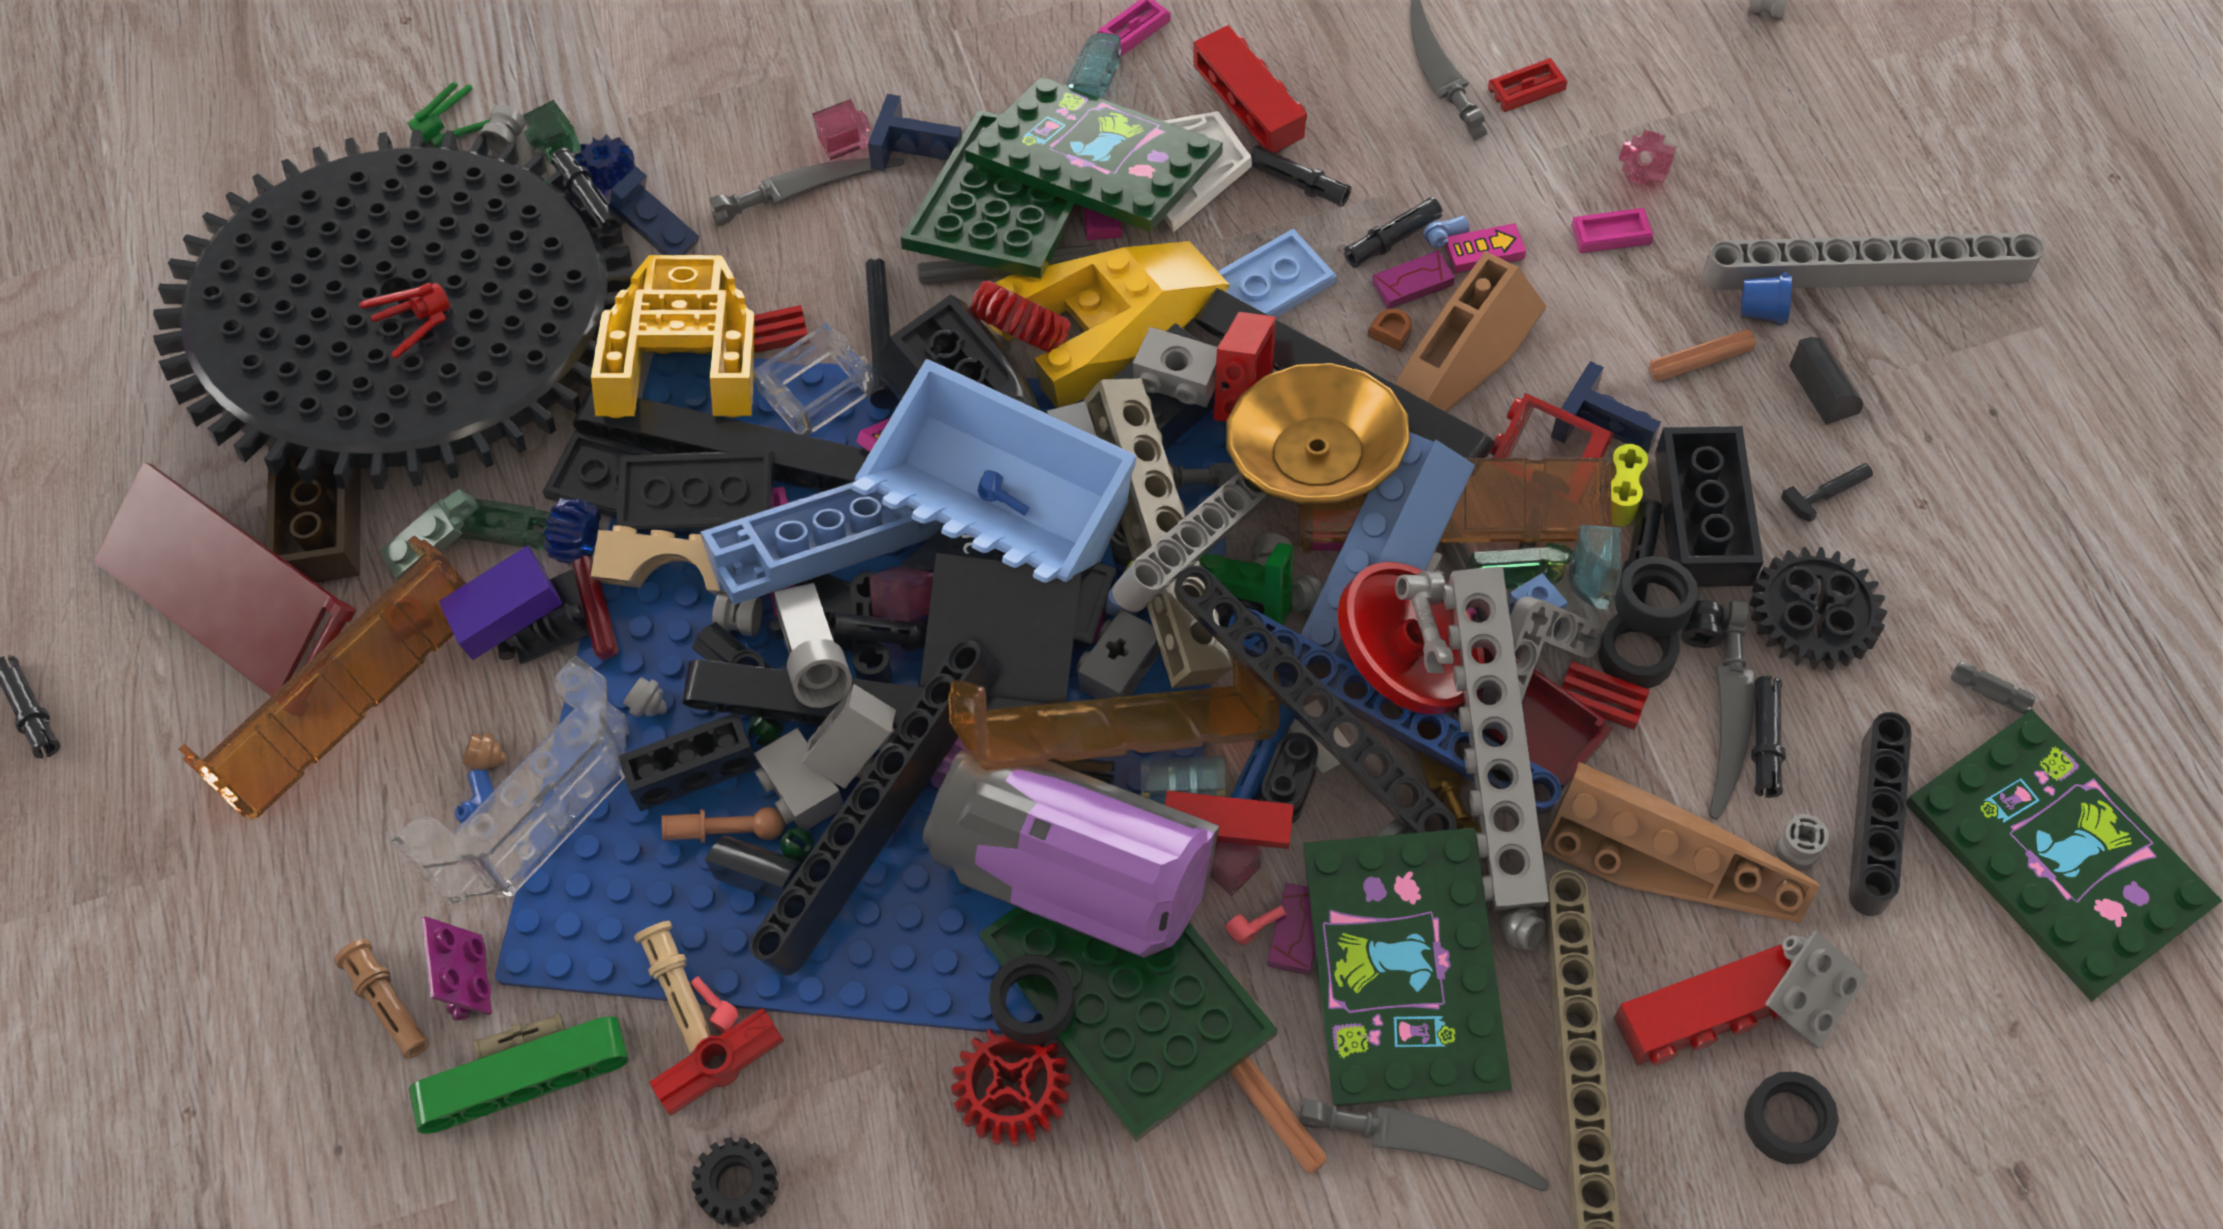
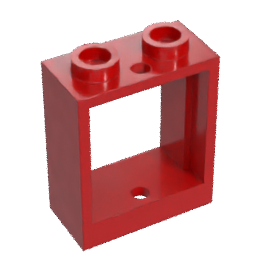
(1243, 359)
(1520, 413)

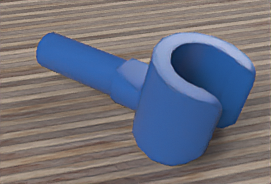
(990, 490)

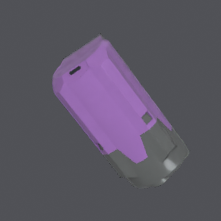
(1073, 850)

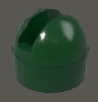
(765, 728)
(793, 850)

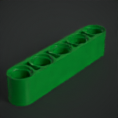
(518, 1075)

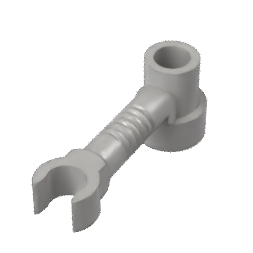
(1423, 591)

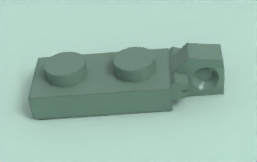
(437, 526)

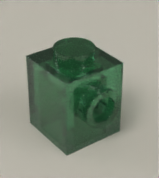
(550, 130)

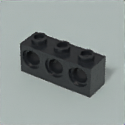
(688, 761)

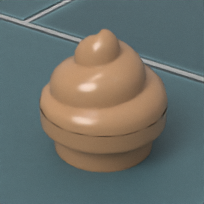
(483, 752)

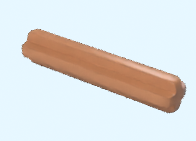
(1701, 355)
(1279, 1116)

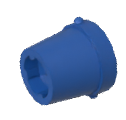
(1767, 298)

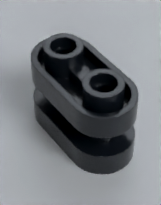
(1291, 772)

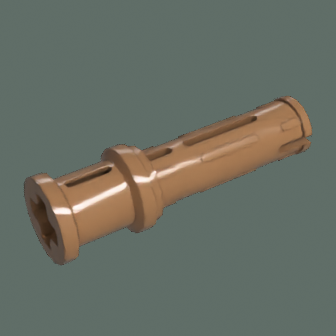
(373, 983)

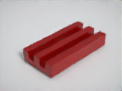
(1531, 87)
(776, 321)
(1606, 689)

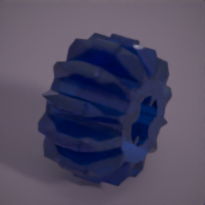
(606, 161)
(571, 530)

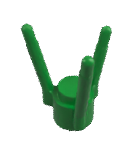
(428, 118)

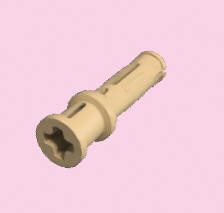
(669, 968)

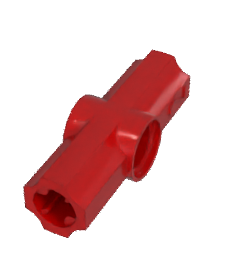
(693, 1078)

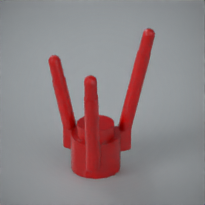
(426, 302)

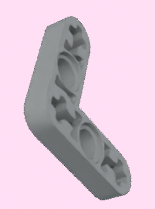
(1540, 631)

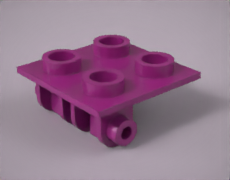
(456, 968)

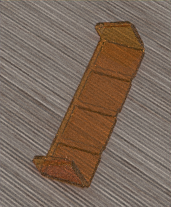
(1499, 504)
(333, 689)
(1112, 724)

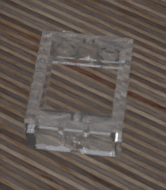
(800, 357)

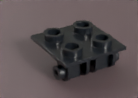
(557, 628)

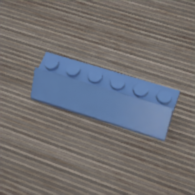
(1395, 524)
(807, 540)

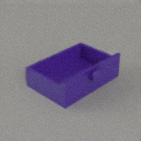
(500, 603)

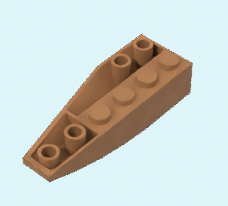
(1473, 333)
(1668, 850)

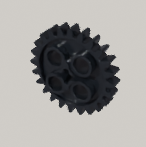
(1855, 612)

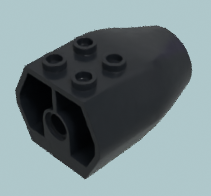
(956, 340)

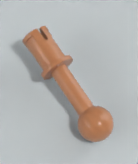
(766, 824)

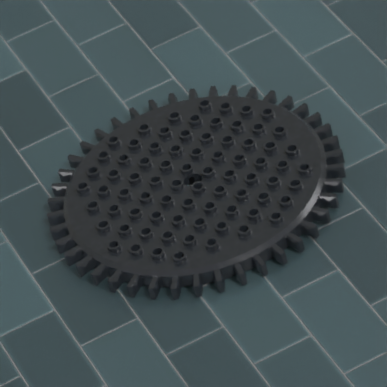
(337, 235)

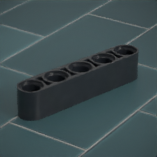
(1875, 830)

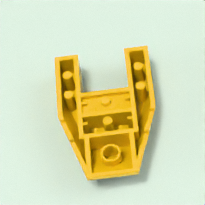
(1115, 303)
(670, 308)

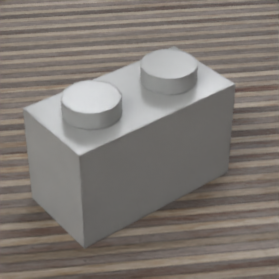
(850, 737)
(802, 792)

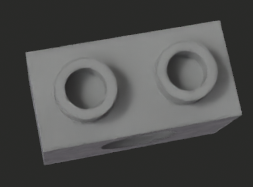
(1165, 352)

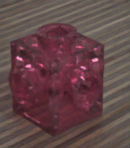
(1661, 153)

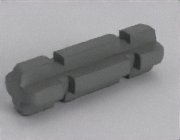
(1993, 687)

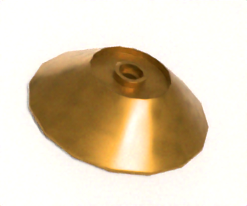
(1317, 433)

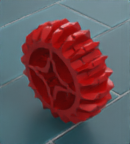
(1019, 316)
(998, 1097)

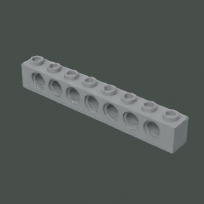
(1487, 590)

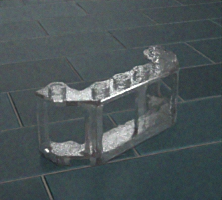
(533, 805)

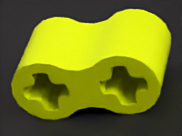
(1627, 472)

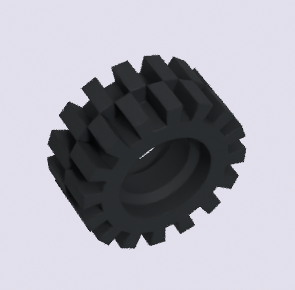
(716, 1163)

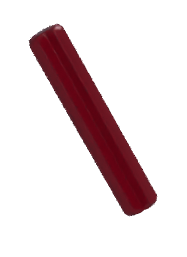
(595, 609)

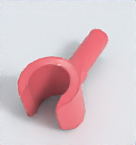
(1244, 932)
(724, 1013)

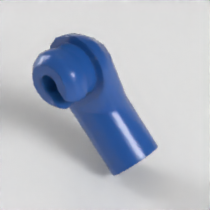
(481, 789)

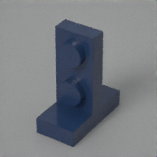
(908, 136)
(650, 217)
(1603, 410)

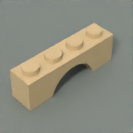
(630, 558)

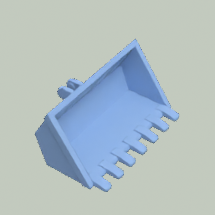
(957, 430)

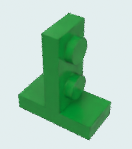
(1258, 583)

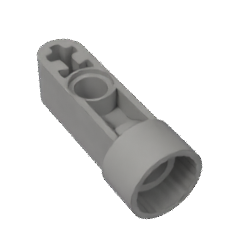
(814, 661)

